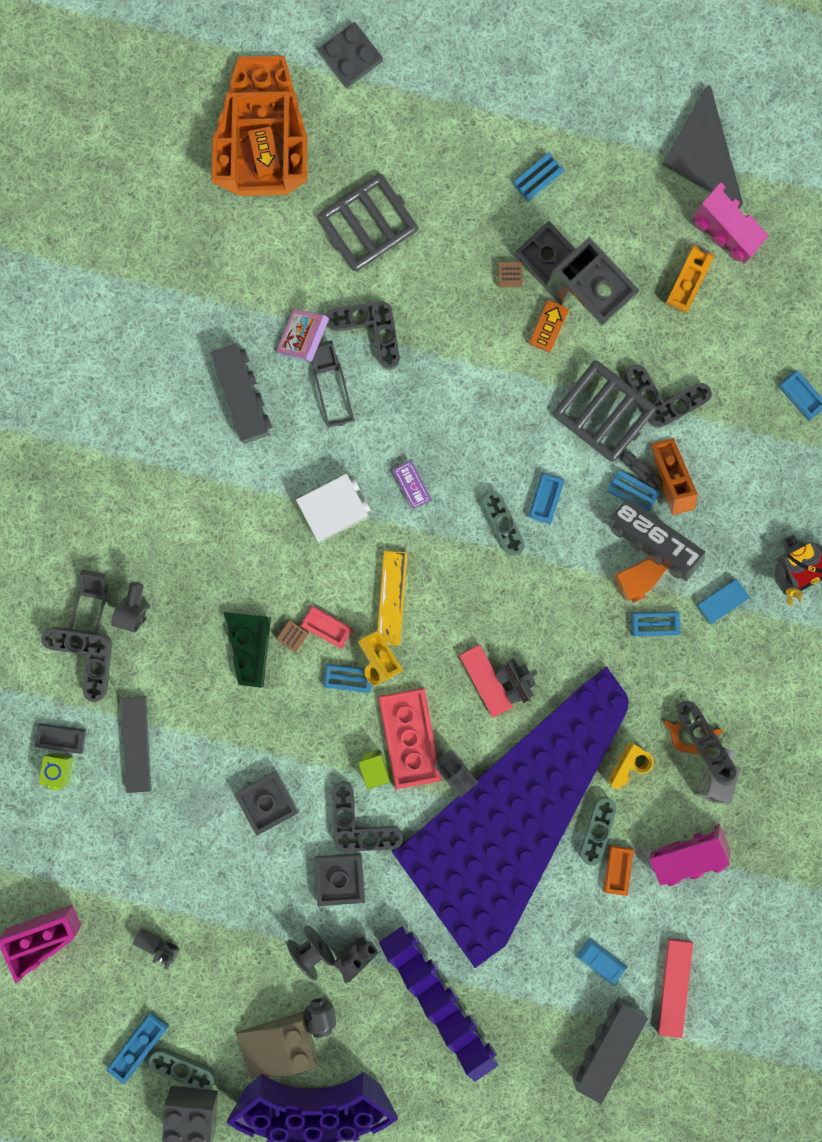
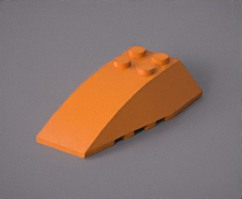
(257, 99)

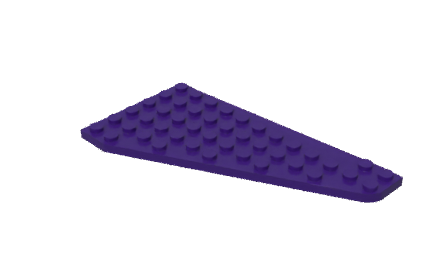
(495, 841)

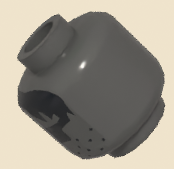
(320, 1018)

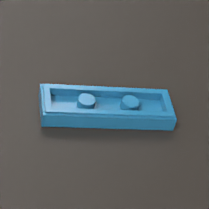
(137, 1047)

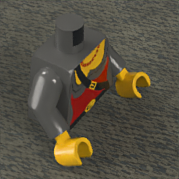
(798, 567)

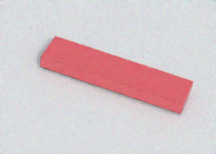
(675, 988)

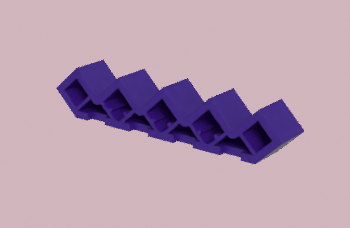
(439, 1003)

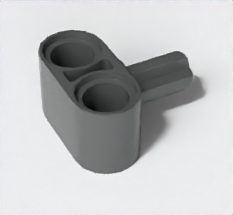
(131, 611)

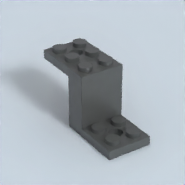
(576, 272)

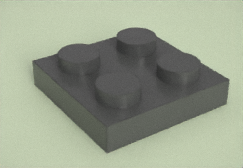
(350, 55)
(266, 803)
(339, 879)

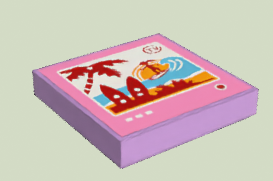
(302, 335)

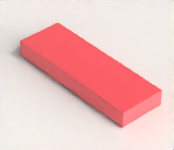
(486, 681)

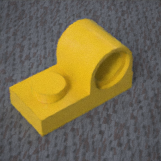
(382, 661)
(620, 774)

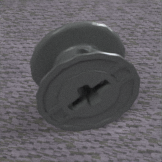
(310, 953)

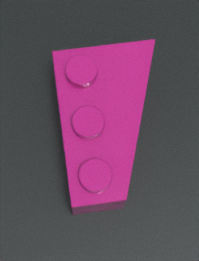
(729, 225)
(691, 857)
(37, 939)

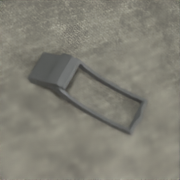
(324, 361)
(92, 585)

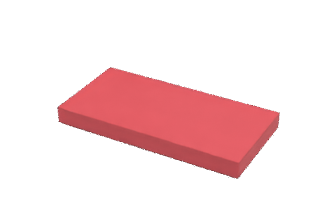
(409, 738)

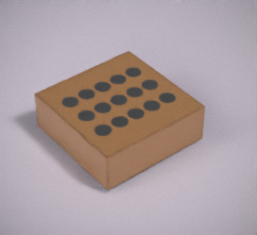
(509, 274)
(292, 636)

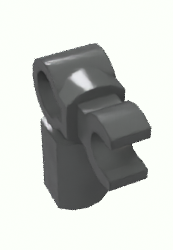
(165, 952)

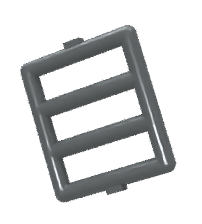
(373, 251)
(613, 381)

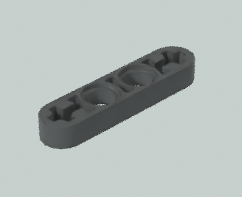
(706, 742)

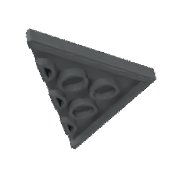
(702, 150)

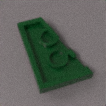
(250, 646)

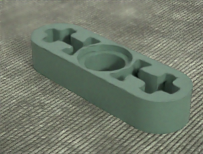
(489, 510)
(609, 815)
(174, 1075)

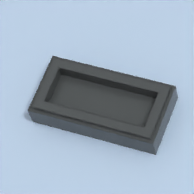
(60, 738)

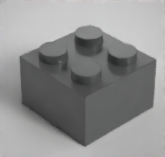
(189, 1115)

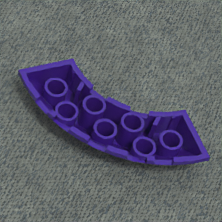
(312, 1115)

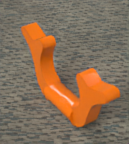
(680, 746)

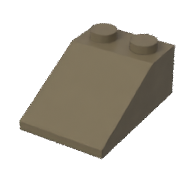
(278, 1047)

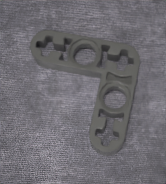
(370, 320)
(658, 400)
(93, 655)
(350, 827)

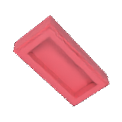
(326, 627)

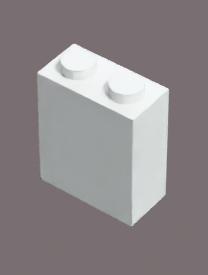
(333, 507)

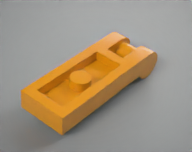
(689, 280)

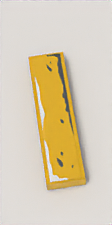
(392, 596)

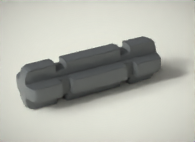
(641, 470)

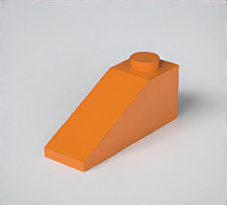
(676, 481)
(639, 579)

